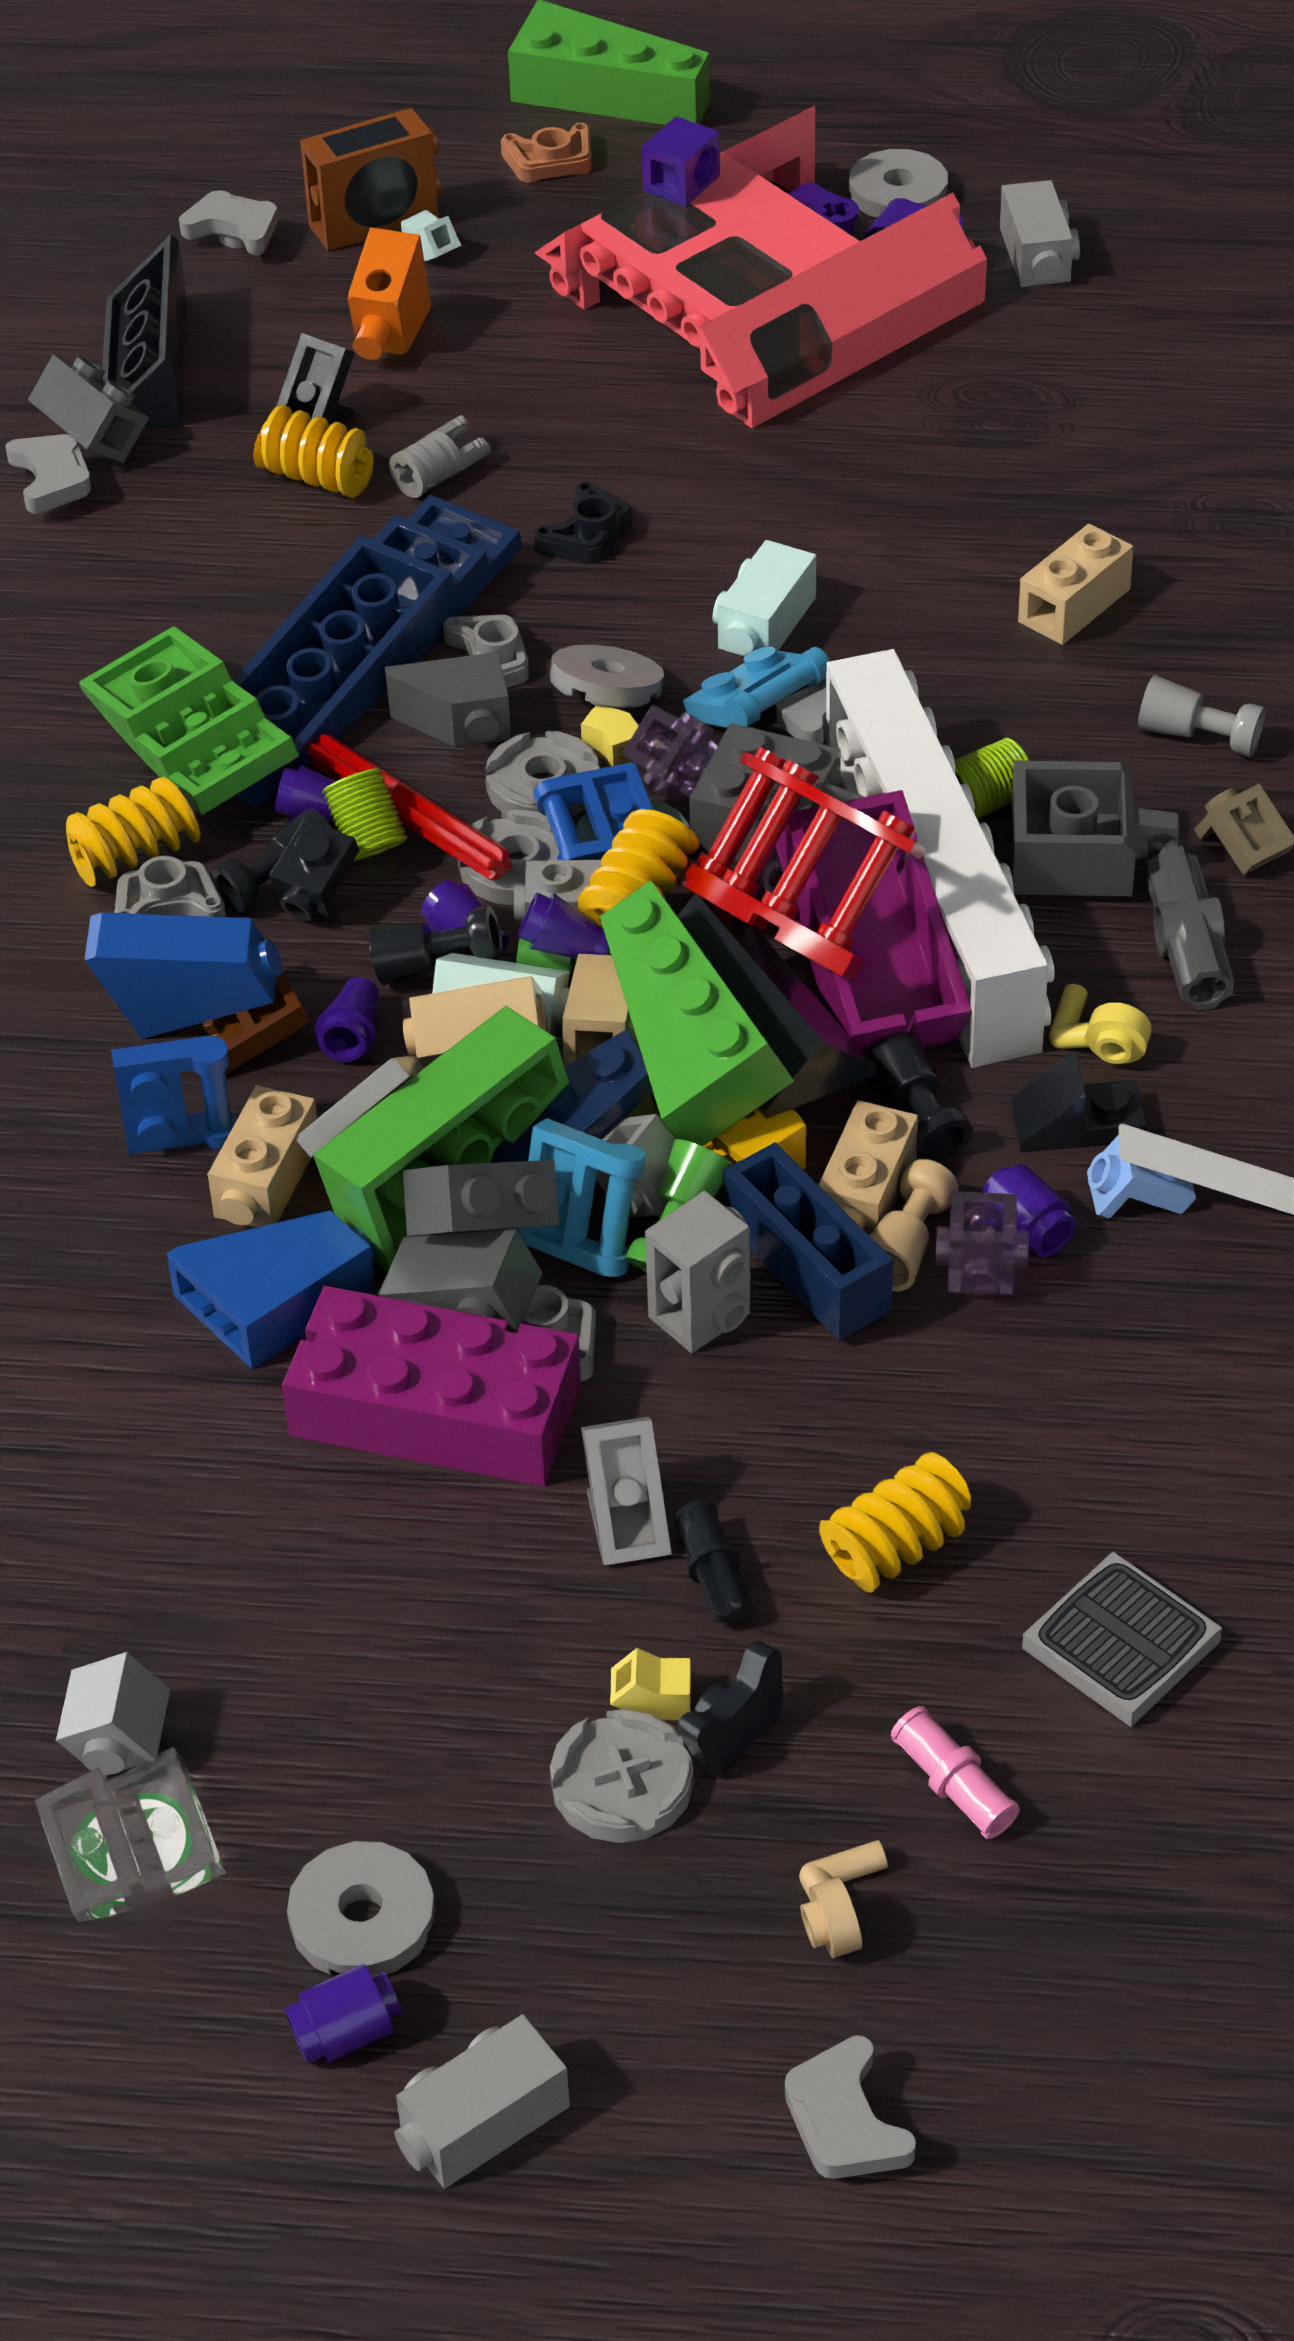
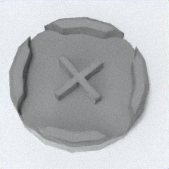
(621, 1776)

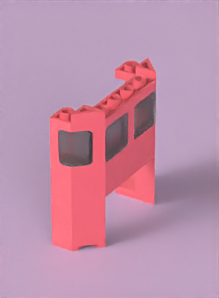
(769, 283)

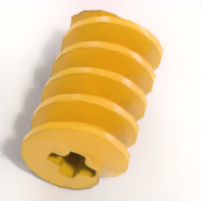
(314, 451)
(129, 826)
(645, 850)
(897, 1521)

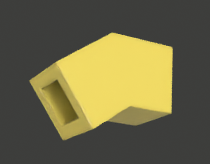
(608, 733)
(652, 1685)

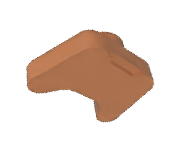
(549, 153)

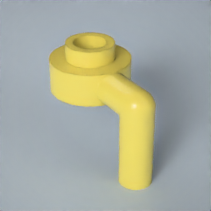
(1114, 1033)

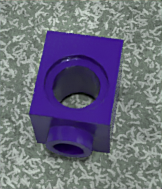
(681, 161)

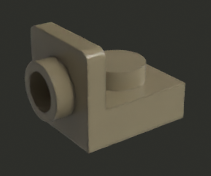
(1247, 827)

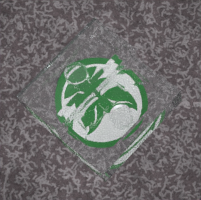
(129, 1837)

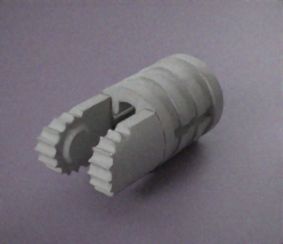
(435, 458)

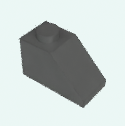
(452, 699)

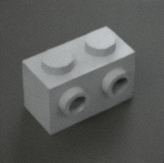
(698, 1271)

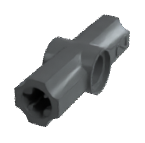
(1189, 928)

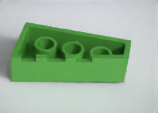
(605, 68)
(692, 1032)
(444, 1115)

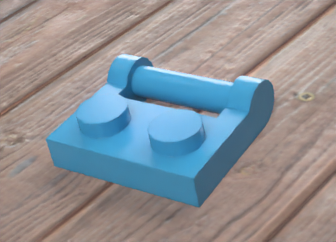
(755, 685)
(576, 1166)

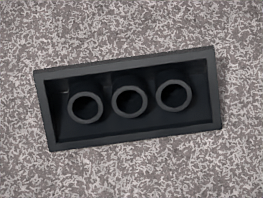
(148, 335)
(779, 1005)

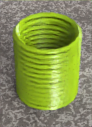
(990, 774)
(365, 812)

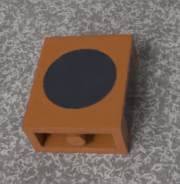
(369, 177)

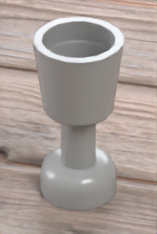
(1180, 710)

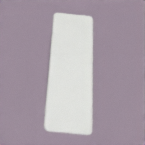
(1206, 1168)

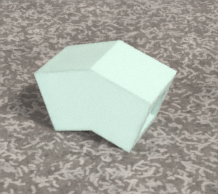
(436, 234)

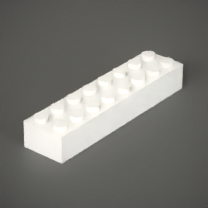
(892, 747)

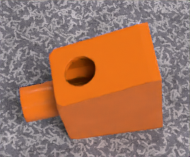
(383, 312)

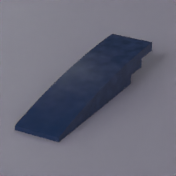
(369, 613)

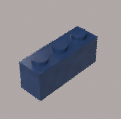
(810, 1241)

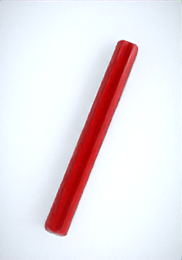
(418, 811)

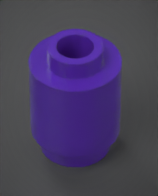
(1038, 1208)
(343, 2014)

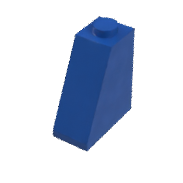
(181, 968)
(265, 1281)

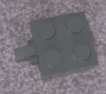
(726, 778)
(1080, 829)

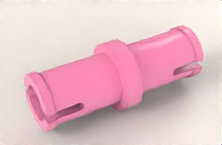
(955, 1772)

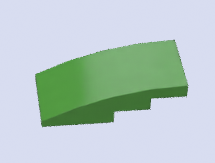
(189, 719)

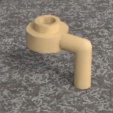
(830, 1914)

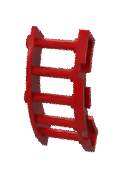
(737, 888)

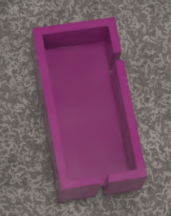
(909, 962)
(432, 1385)

